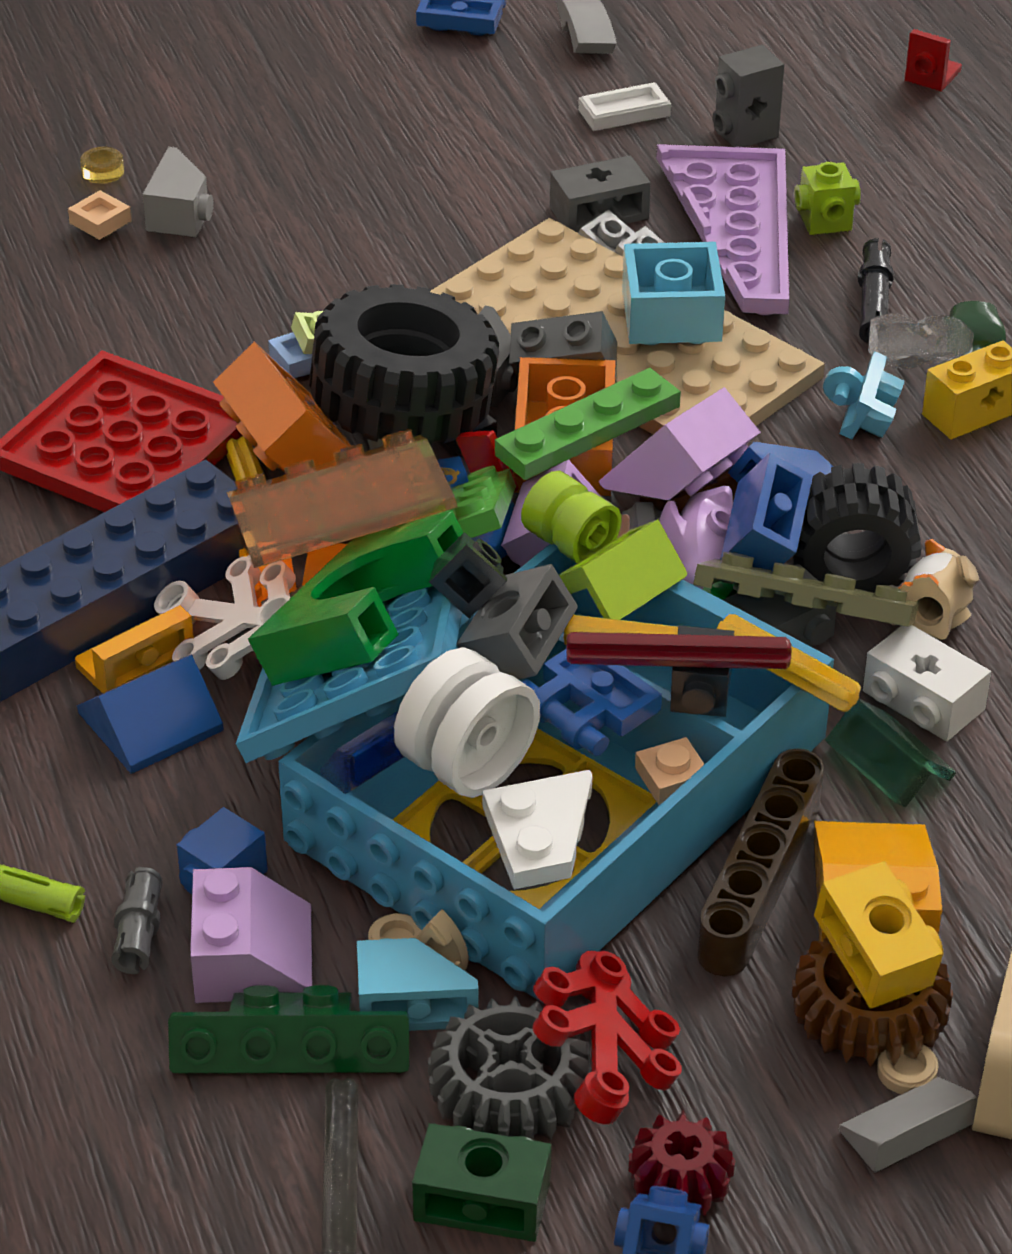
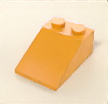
(904, 847)

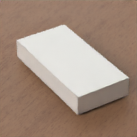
(624, 106)

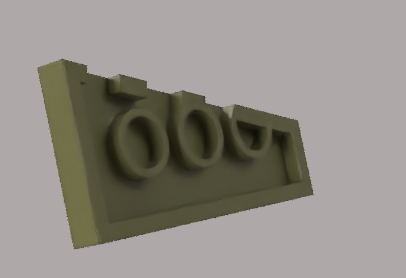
(884, 605)

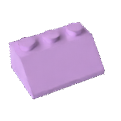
(686, 451)

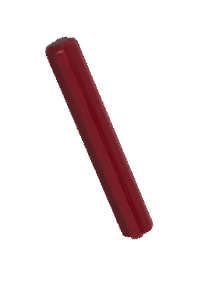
(678, 650)

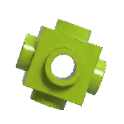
(827, 198)

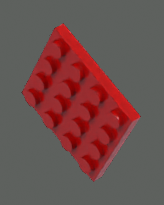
(116, 433)

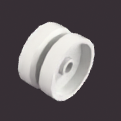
(466, 722)

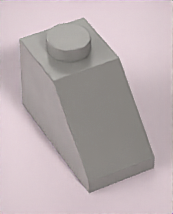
(177, 197)

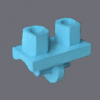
(868, 396)

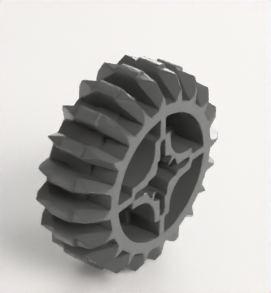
(510, 1087)

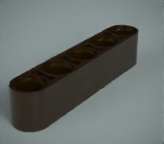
(760, 862)

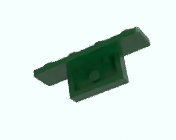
(289, 1035)

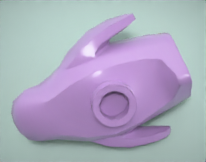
(699, 528)

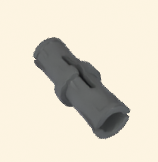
(137, 920)

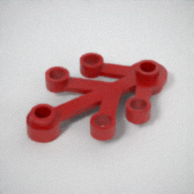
(606, 984)

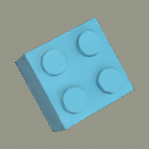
(673, 293)

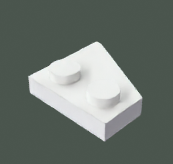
(538, 826)

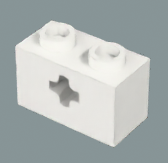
(926, 681)

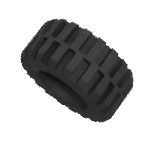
(403, 363)

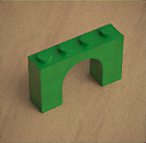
(341, 611)

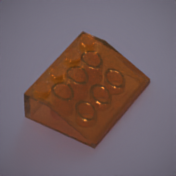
(338, 498)

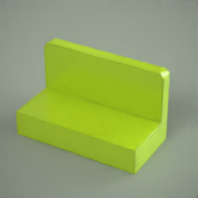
(627, 571)

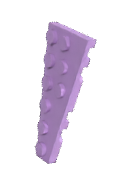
(741, 205)

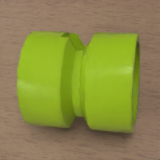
(570, 516)

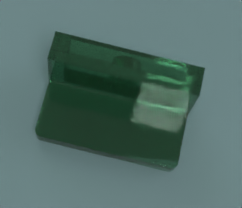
(886, 752)

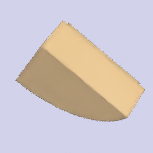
(446, 939)

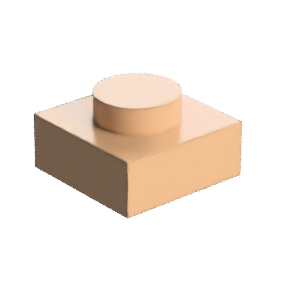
(99, 214)
(667, 767)

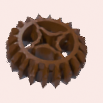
(850, 1023)

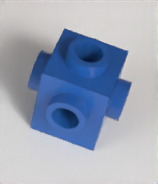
(663, 1205)

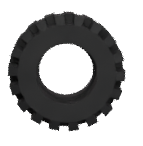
(859, 501)

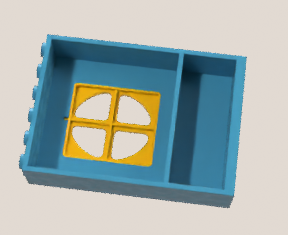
(383, 826)

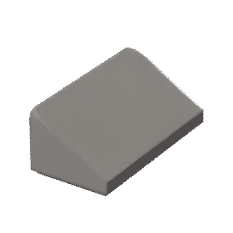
(910, 1122)

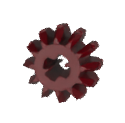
(683, 1158)

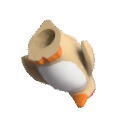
(942, 587)

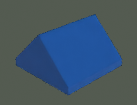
(154, 714)

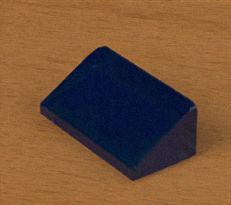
(363, 756)

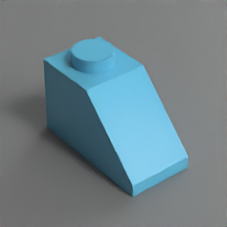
(413, 980)

